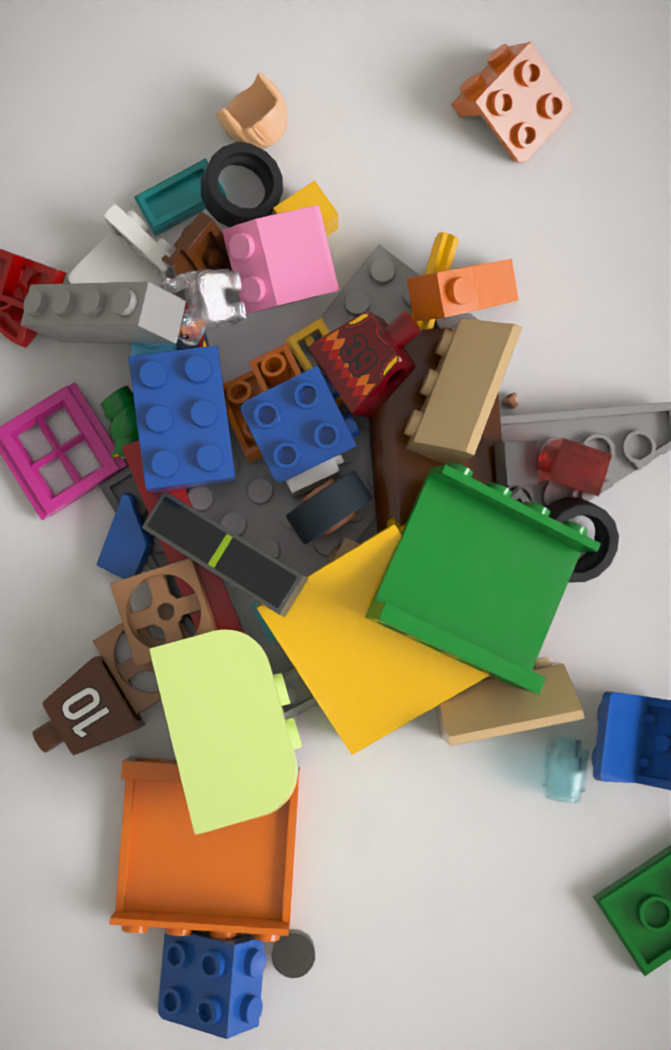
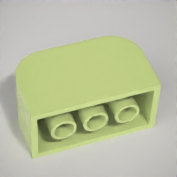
(227, 727)

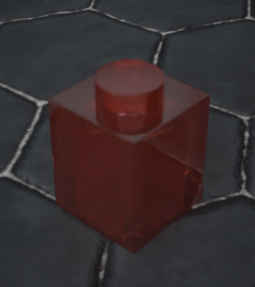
(574, 467)

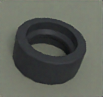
(253, 159)
(606, 533)

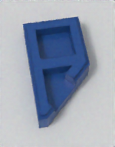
(126, 542)

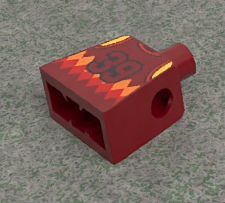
(367, 359)

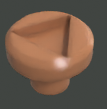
(510, 400)

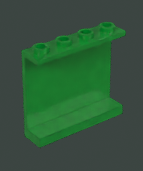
(479, 575)

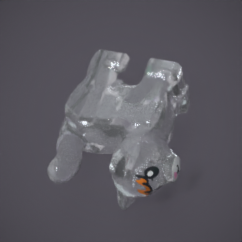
(206, 301)

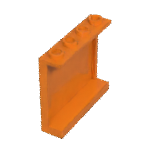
(205, 881)

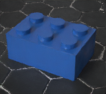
(182, 419)

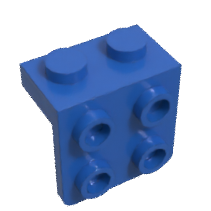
(299, 424)
(633, 740)
(212, 983)

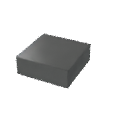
(516, 463)

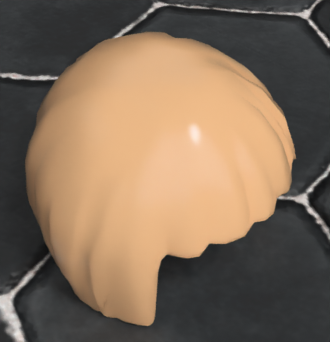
(256, 114)

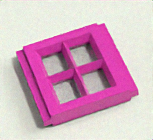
(58, 451)

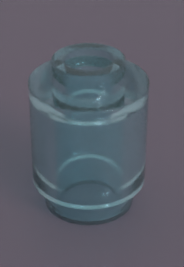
(565, 769)

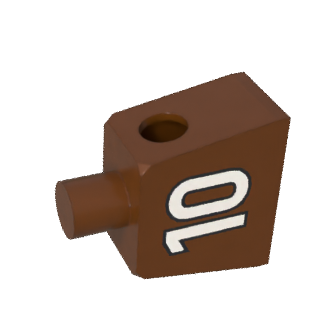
(87, 711)

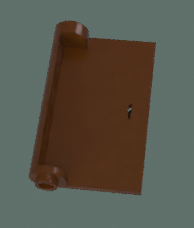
(401, 472)

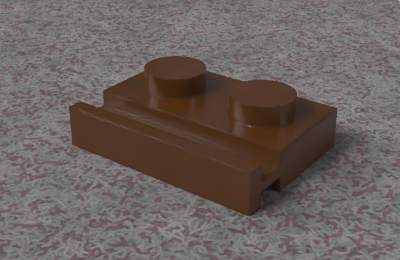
(199, 248)

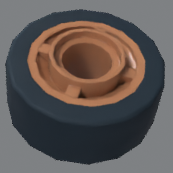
(329, 506)

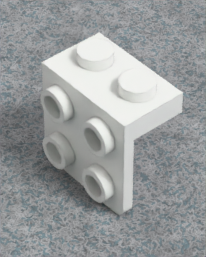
(124, 253)

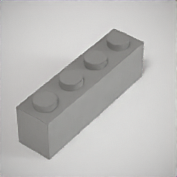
(104, 312)

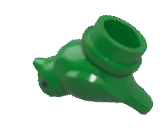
(120, 410)

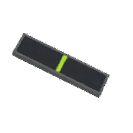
(225, 554)

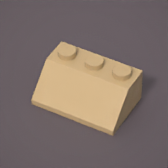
(461, 389)
(500, 709)

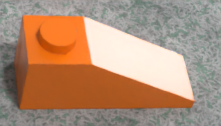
(462, 290)

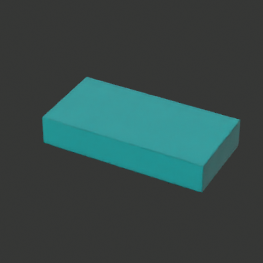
(174, 198)

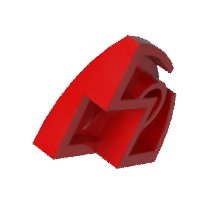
(15, 280)

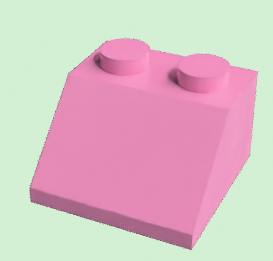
(281, 259)

